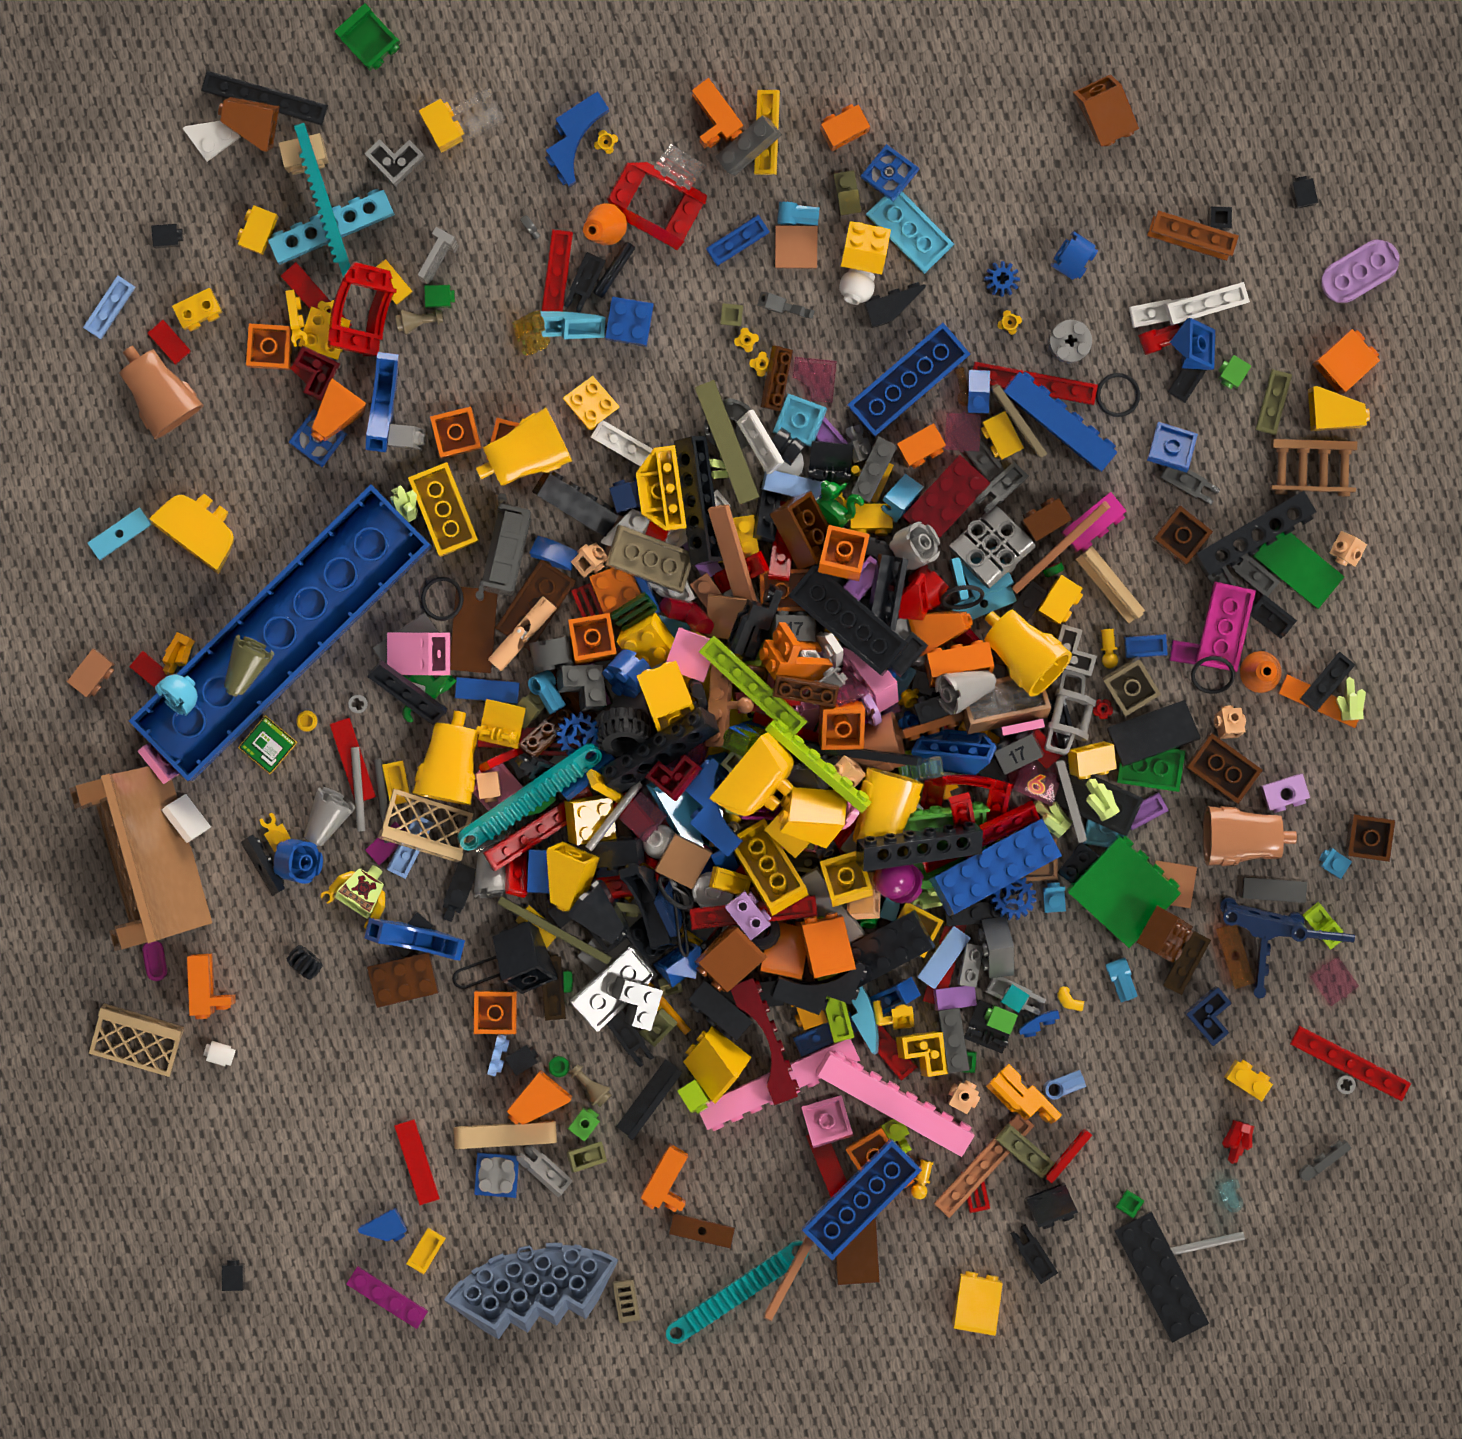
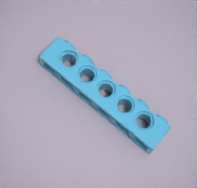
(279, 239)

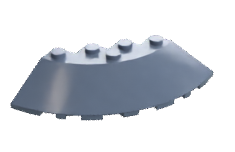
(532, 1285)

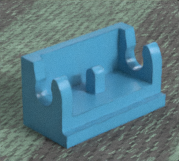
(901, 497)

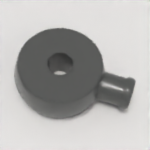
(531, 228)

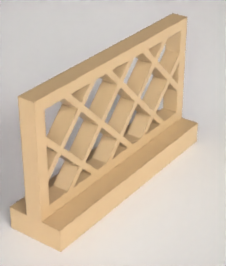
(1110, 585)
(417, 842)
(136, 1022)

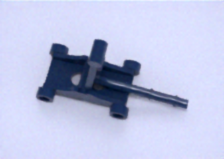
(1270, 925)

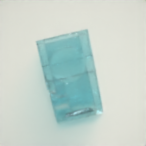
(1229, 1196)

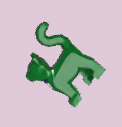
(833, 511)
(433, 687)

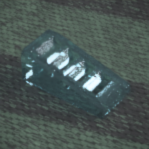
(933, 767)

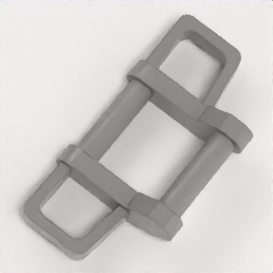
(1055, 726)

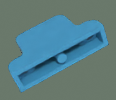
(679, 813)

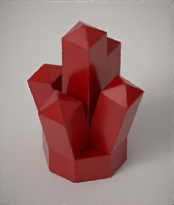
(1238, 1139)

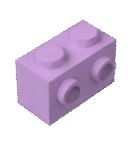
(748, 915)

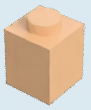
(489, 786)

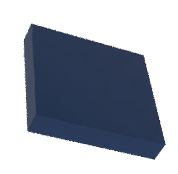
(666, 909)

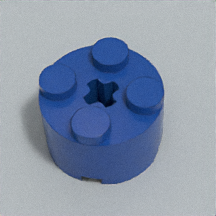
(1073, 256)
(623, 673)
(297, 861)

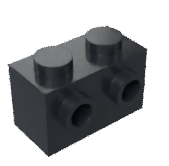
(929, 708)

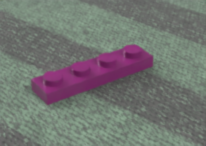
(387, 1297)

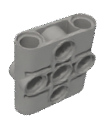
(992, 524)

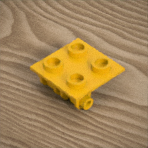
(318, 331)
(591, 403)
(501, 723)

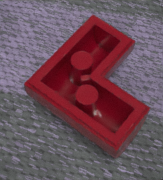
(322, 371)
(687, 612)
(674, 782)

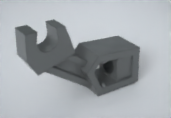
(778, 304)

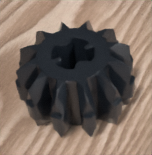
(304, 962)

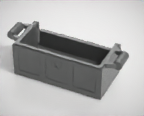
(505, 550)

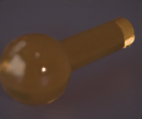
(963, 395)

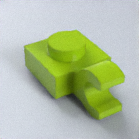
(897, 1132)

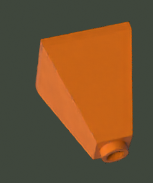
(336, 411)
(940, 628)

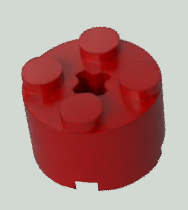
(935, 585)

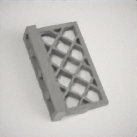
(443, 243)

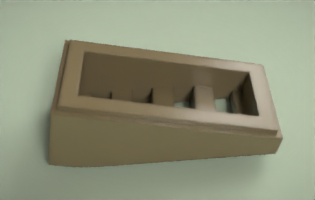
(622, 1284)

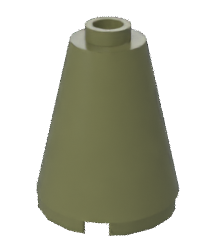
(245, 664)

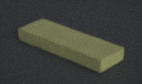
(1273, 402)
(1025, 1151)

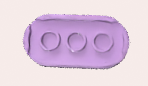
(1360, 271)

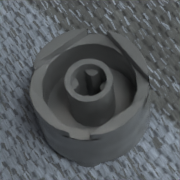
(552, 653)

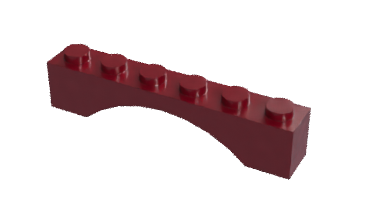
(779, 1082)

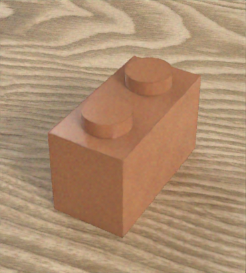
(91, 673)

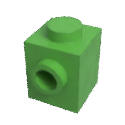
(1233, 372)
(1000, 1019)
(584, 1123)

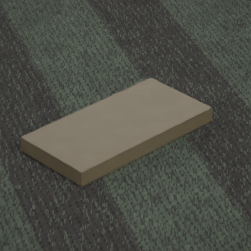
(1018, 421)
(649, 559)

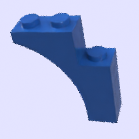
(573, 125)
(382, 402)
(709, 819)
(415, 938)

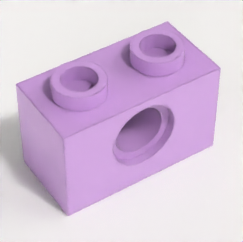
(1272, 793)

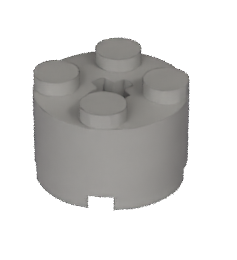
(1063, 351)
(916, 543)

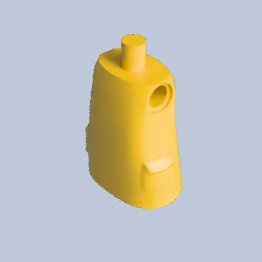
(526, 450)
(1031, 656)
(449, 763)
(892, 803)

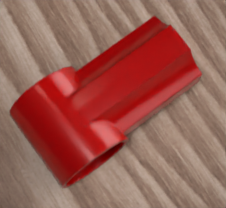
(1157, 339)

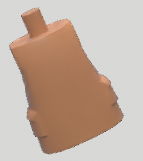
(158, 392)
(882, 738)
(1242, 836)

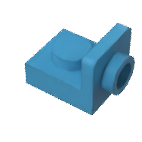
(1334, 862)
(1054, 898)

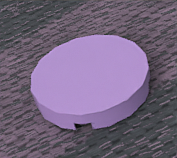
(871, 710)

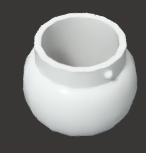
(857, 286)
(658, 842)

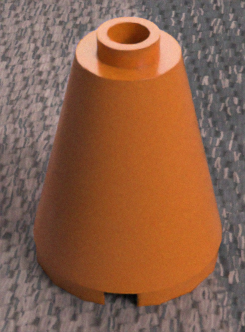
(605, 224)
(1252, 671)

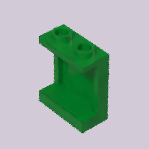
(368, 37)

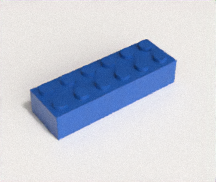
(908, 380)
(1060, 422)
(995, 867)
(861, 1199)

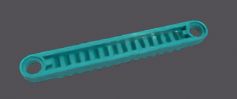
(322, 199)
(529, 797)
(733, 1294)

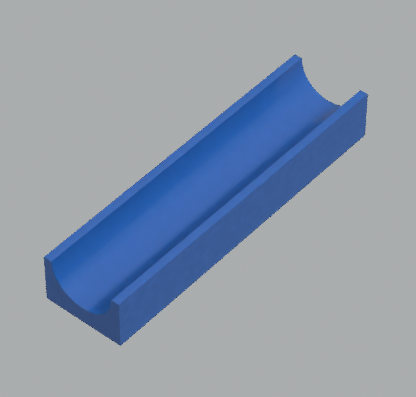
(296, 619)

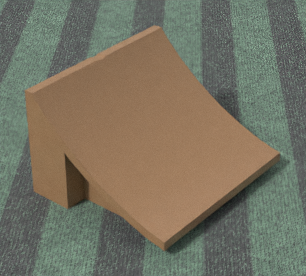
(148, 856)

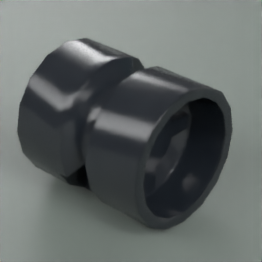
(786, 446)

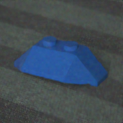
(957, 750)

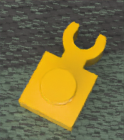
(276, 833)

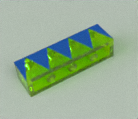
(742, 736)

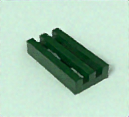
(637, 610)

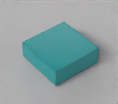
(1015, 998)

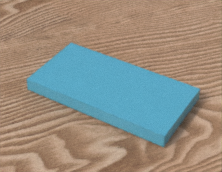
(911, 230)

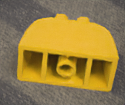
(196, 528)
(757, 778)

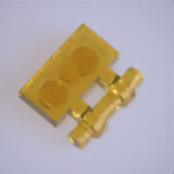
(529, 330)

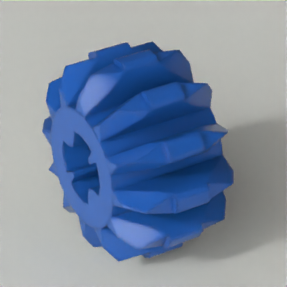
(996, 274)

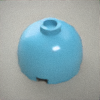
(179, 693)

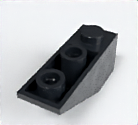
(888, 308)

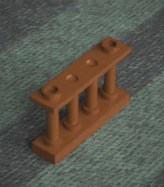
(1192, 235)

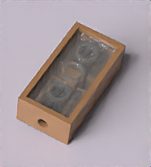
(1005, 707)

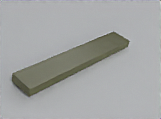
(727, 442)
(555, 930)

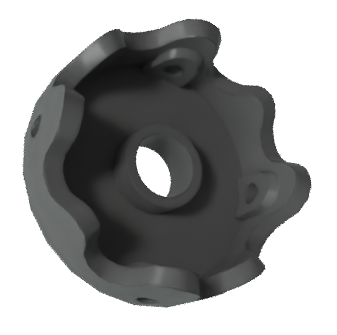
(735, 411)

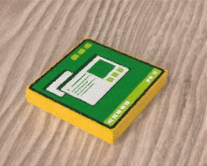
(267, 744)

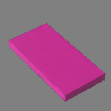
(1226, 624)

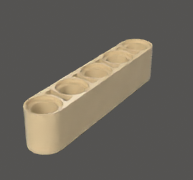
(504, 1134)

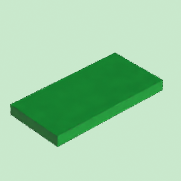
(1300, 568)

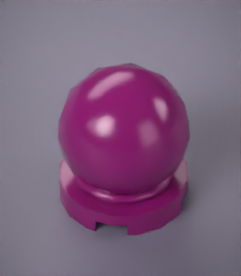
(899, 883)

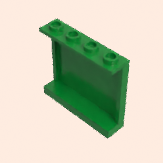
(1124, 890)

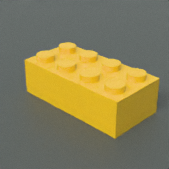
(443, 509)
(769, 868)

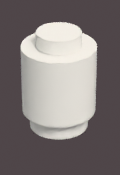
(219, 1053)

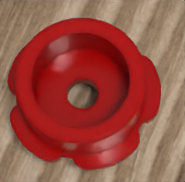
(1108, 709)

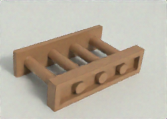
(1303, 448)

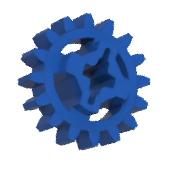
(570, 737)
(1018, 903)

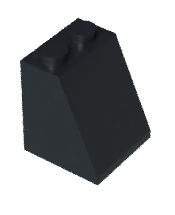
(523, 958)

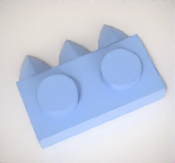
(500, 1046)

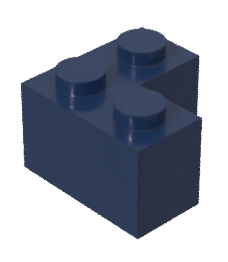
(625, 496)
(1204, 1014)

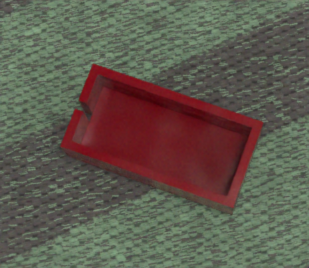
(948, 497)

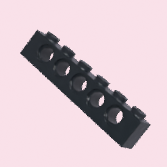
(697, 499)
(1299, 503)
(663, 747)
(910, 853)

